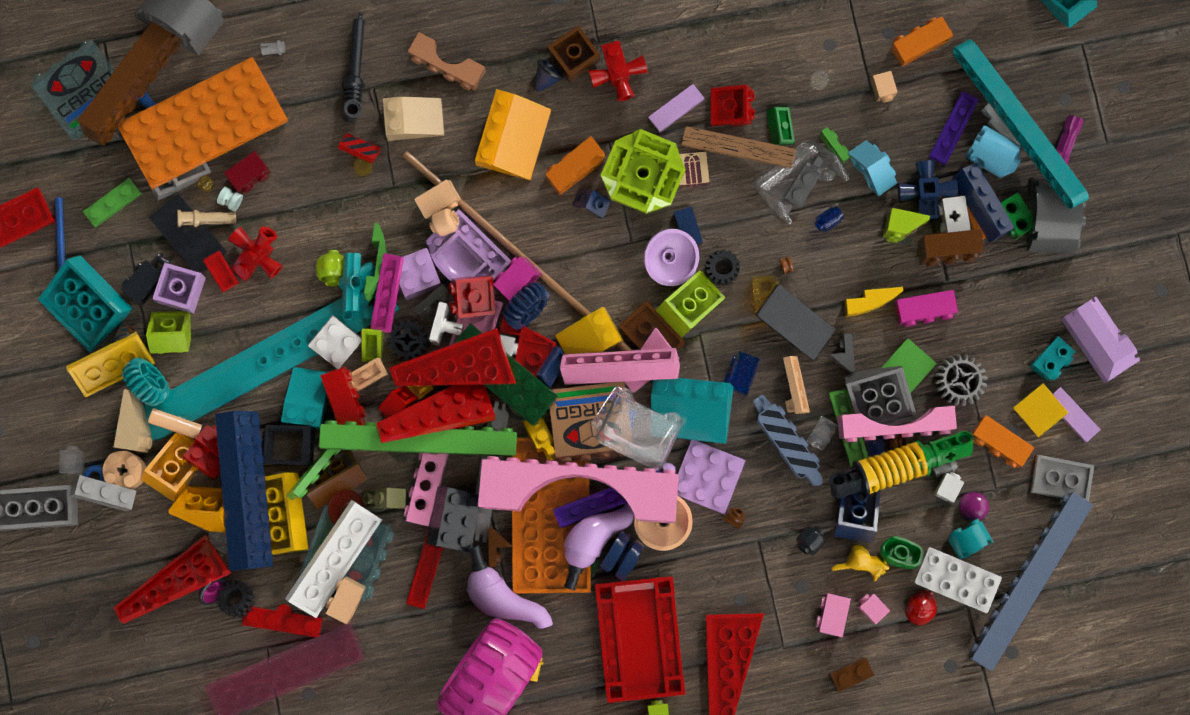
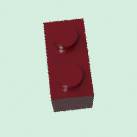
(248, 173)

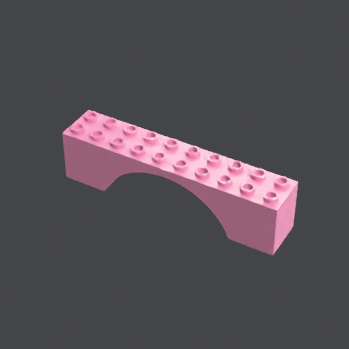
(511, 483)

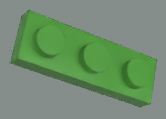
(112, 202)

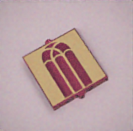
(696, 169)

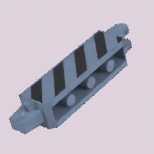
(786, 441)

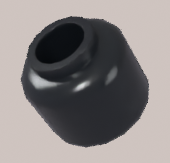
(810, 540)

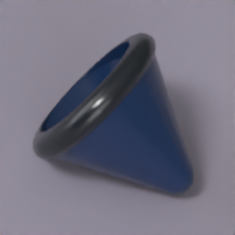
(546, 75)

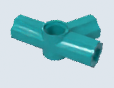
(356, 274)

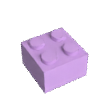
(418, 274)
(179, 288)

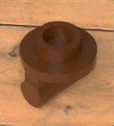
(896, 442)
(735, 517)

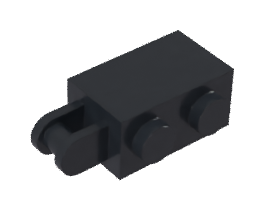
(144, 280)

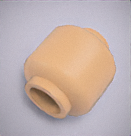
(444, 222)

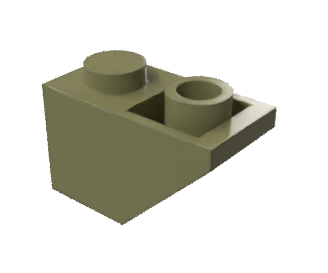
(384, 498)

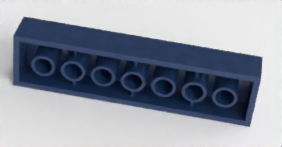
(243, 490)

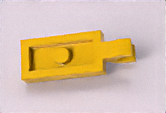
(541, 438)

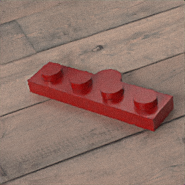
(283, 620)

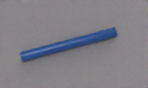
(60, 232)

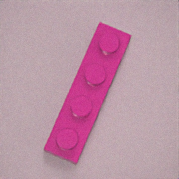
(387, 292)

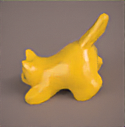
(861, 560)

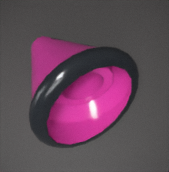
(208, 593)

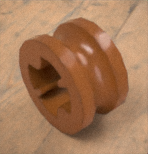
(786, 265)

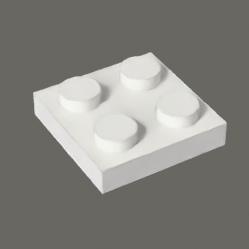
(335, 342)

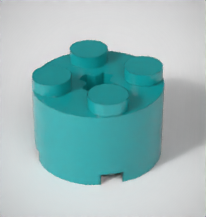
(969, 540)

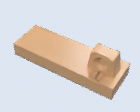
(368, 374)
(799, 400)

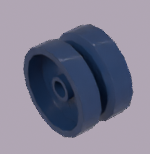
(622, 556)

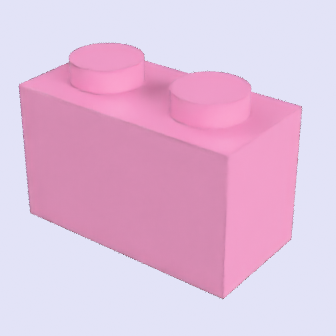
(833, 615)

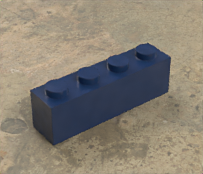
(983, 202)

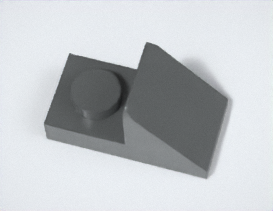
(846, 359)

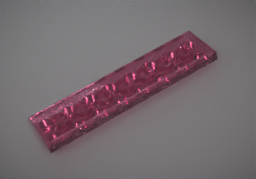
(285, 671)

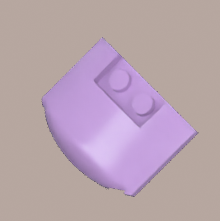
(466, 252)

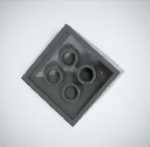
(881, 395)

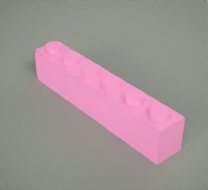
(620, 366)

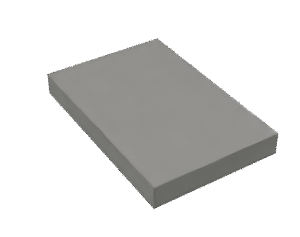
(1059, 477)

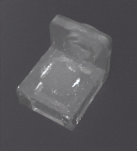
(822, 433)

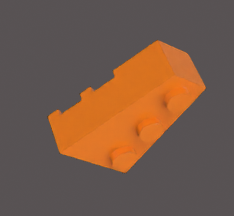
(575, 165)

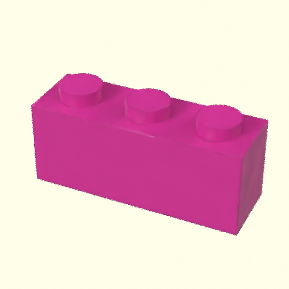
(926, 308)

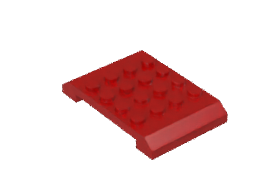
(640, 639)

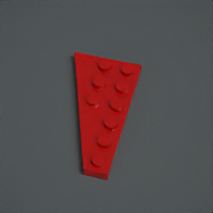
(468, 362)
(443, 411)
(186, 573)
(729, 654)

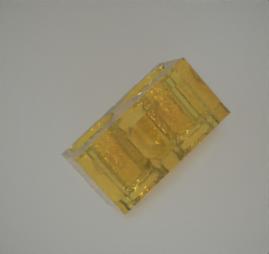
(758, 294)

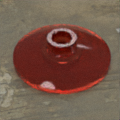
(342, 499)

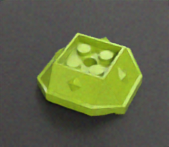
(648, 153)

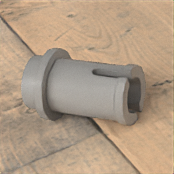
(273, 48)
(945, 468)

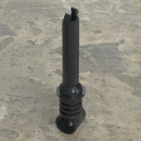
(353, 83)

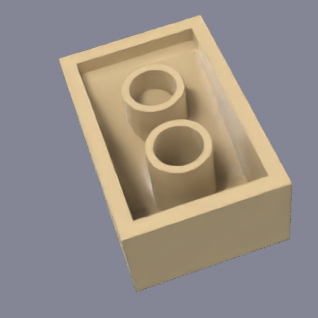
(413, 117)
(132, 426)

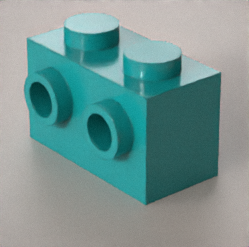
(1052, 359)

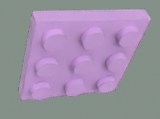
(708, 476)

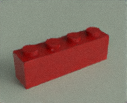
(343, 396)

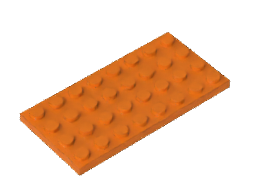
(202, 122)
(536, 536)

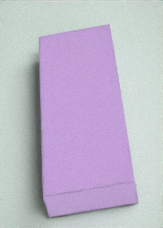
(676, 108)
(1076, 418)

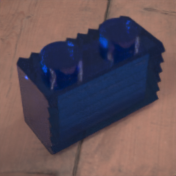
(742, 372)

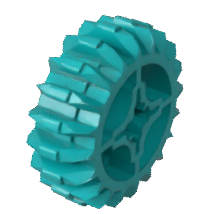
(145, 381)

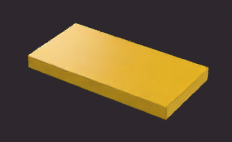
(106, 364)

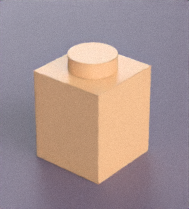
(884, 87)

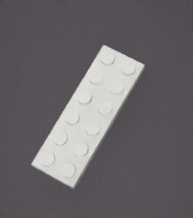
(333, 559)

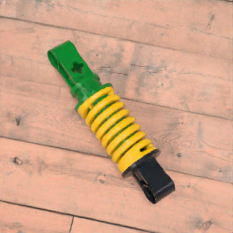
(899, 465)

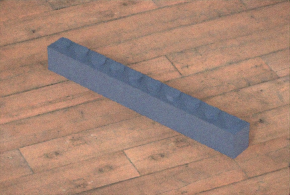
(1030, 581)

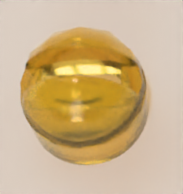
(208, 186)

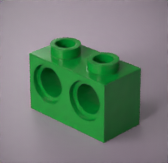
(1021, 214)

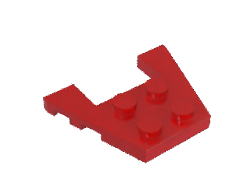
(532, 347)

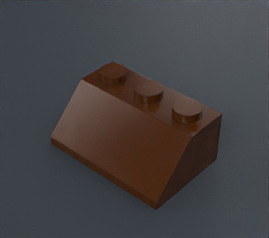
(341, 474)

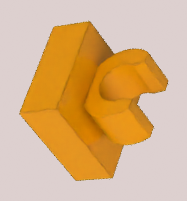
(421, 391)

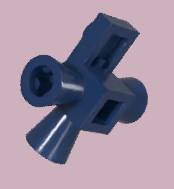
(927, 190)

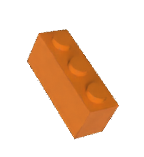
(921, 40)
(1001, 442)

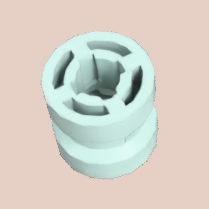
(229, 199)

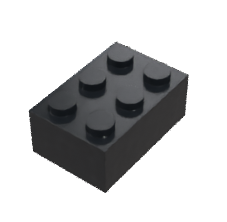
(453, 519)

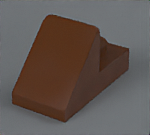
(495, 541)

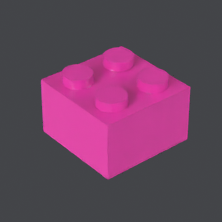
(519, 274)

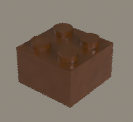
(574, 53)

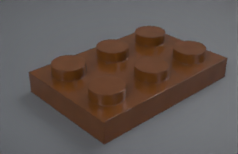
(643, 322)

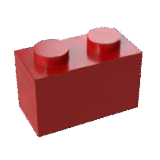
(397, 401)

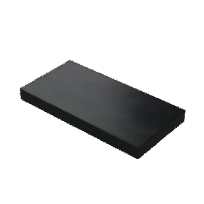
(190, 242)
(795, 322)

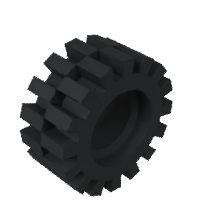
(722, 256)
(228, 591)

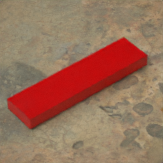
(424, 575)

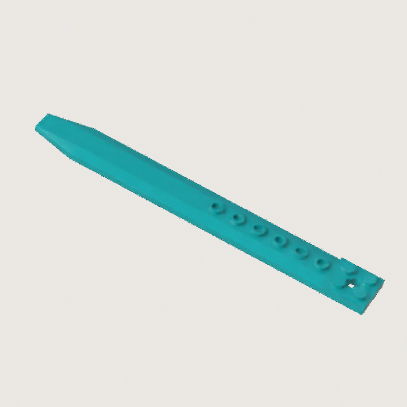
(255, 365)

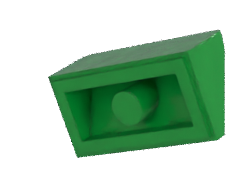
(780, 126)

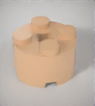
(120, 460)

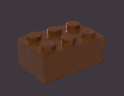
(950, 247)

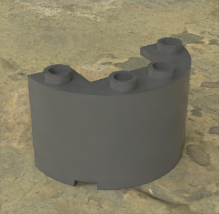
(189, 20)
(1053, 224)

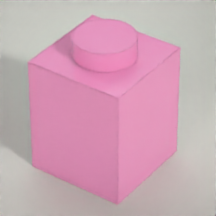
(873, 608)

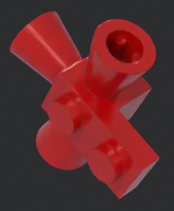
(617, 70)
(255, 253)

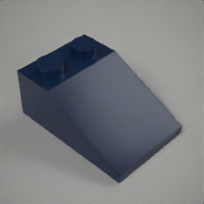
(857, 517)

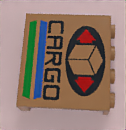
(573, 419)

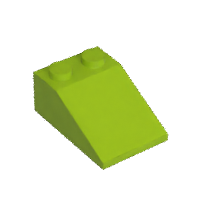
(690, 303)

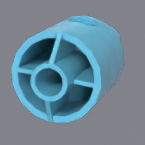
(994, 152)

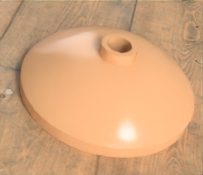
(669, 535)

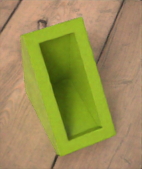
(372, 344)

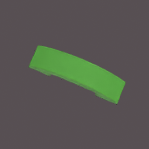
(372, 281)

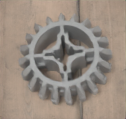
(976, 373)

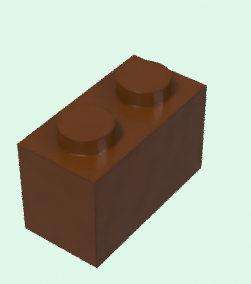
(851, 674)

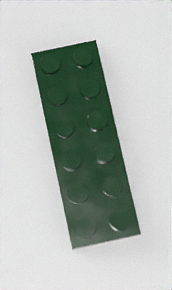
(529, 394)

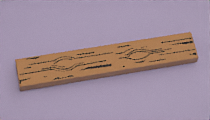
(739, 147)

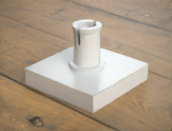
(442, 325)

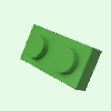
(830, 139)

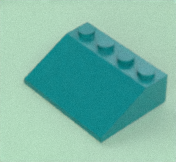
(84, 303)
(700, 403)

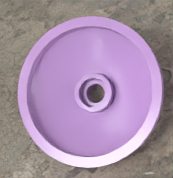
(682, 259)

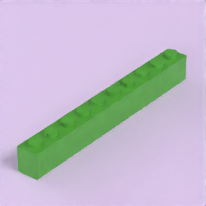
(444, 442)

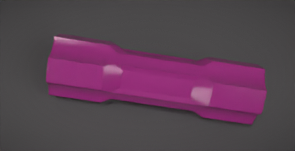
(1070, 131)

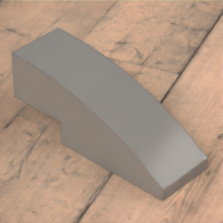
(181, 182)

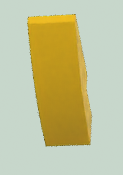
(870, 301)

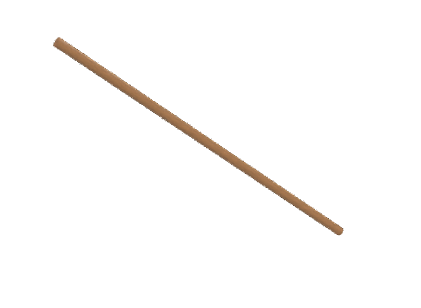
(505, 242)

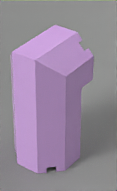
(1100, 340)

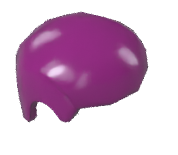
(974, 506)

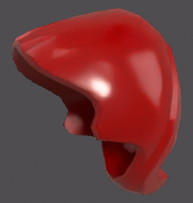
(921, 608)

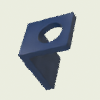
(593, 202)

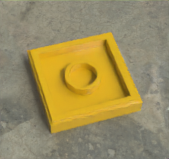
(1040, 410)

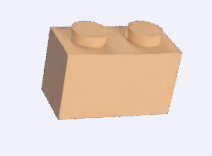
(438, 198)
(345, 600)

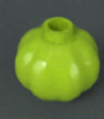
(330, 268)

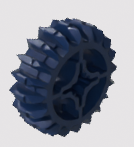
(526, 305)

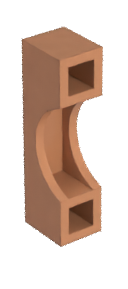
(466, 73)

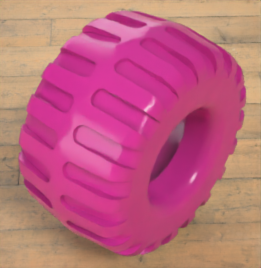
(491, 672)

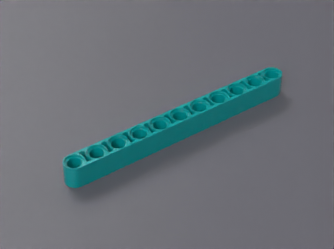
(1020, 124)

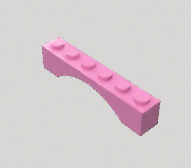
(935, 419)

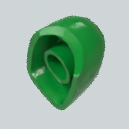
(901, 553)

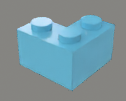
(873, 166)

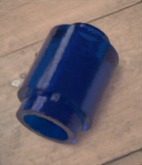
(829, 219)

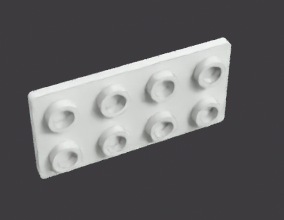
(958, 580)

